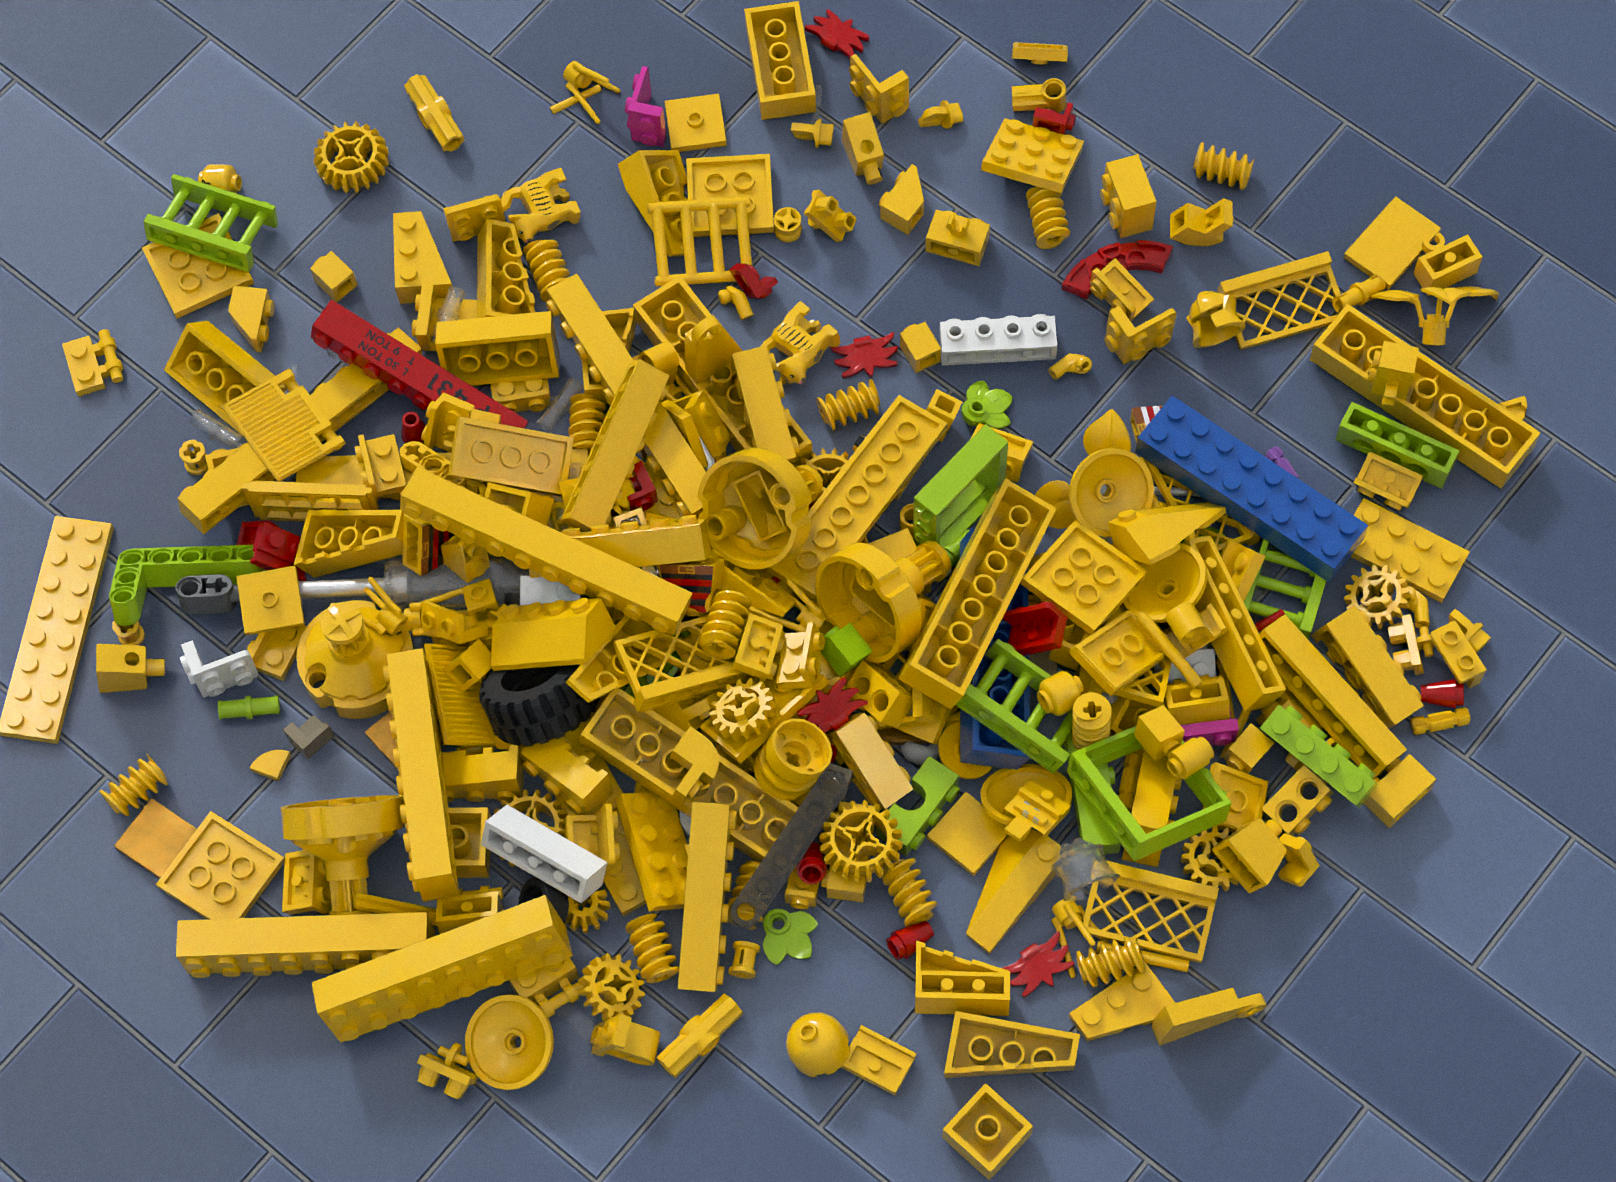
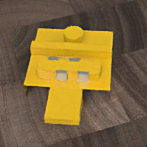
(1034, 808)

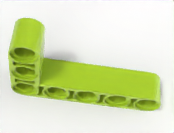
(165, 567)

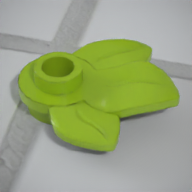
(988, 406)
(790, 939)

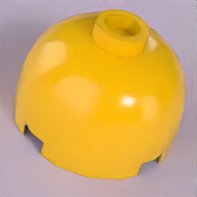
(817, 1044)

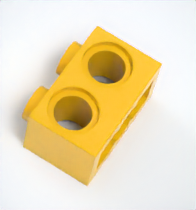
(885, 696)
(1292, 795)

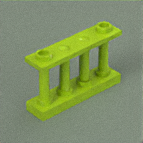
(204, 244)
(1309, 595)
(1000, 717)

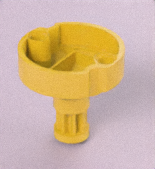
(760, 507)
(878, 593)
(348, 659)
(343, 836)

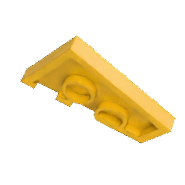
(1122, 1006)

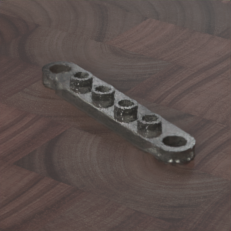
(788, 849)

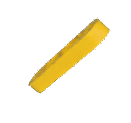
(427, 458)

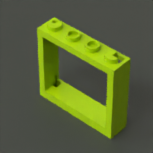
(980, 459)
(1136, 842)

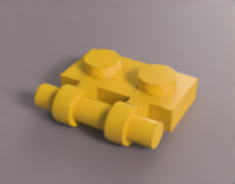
(84, 365)

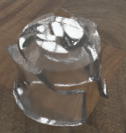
(1081, 865)

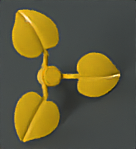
(1435, 325)
(1103, 433)

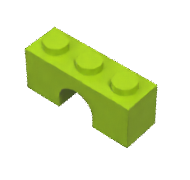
(936, 786)

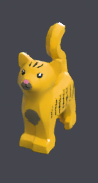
(538, 199)
(794, 340)

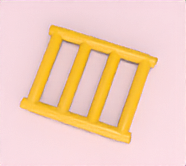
(685, 207)

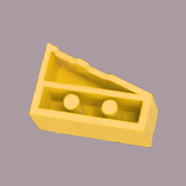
(416, 258)
(624, 325)
(483, 775)
(568, 775)
(1154, 801)
(956, 984)

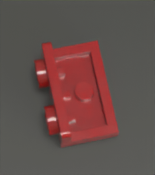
(1036, 628)

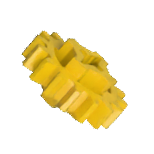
(1379, 584)
(743, 709)
(1202, 864)
(615, 976)

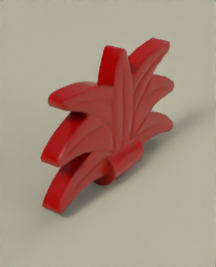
(836, 34)
(865, 355)
(832, 709)
(1039, 965)

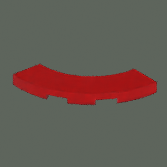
(1131, 255)

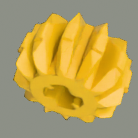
(590, 915)

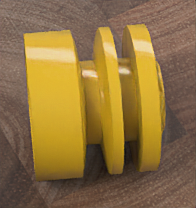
(792, 759)

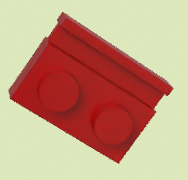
(275, 548)

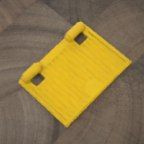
(283, 425)
(459, 712)

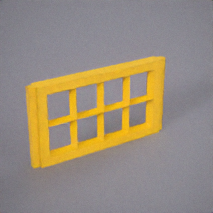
(283, 510)

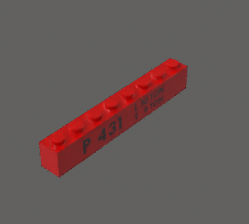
(397, 364)

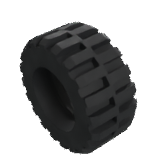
(533, 704)

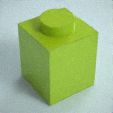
(844, 649)

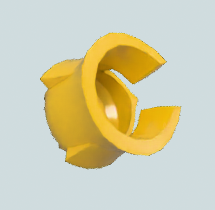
(1214, 319)

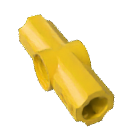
(434, 113)
(699, 1035)

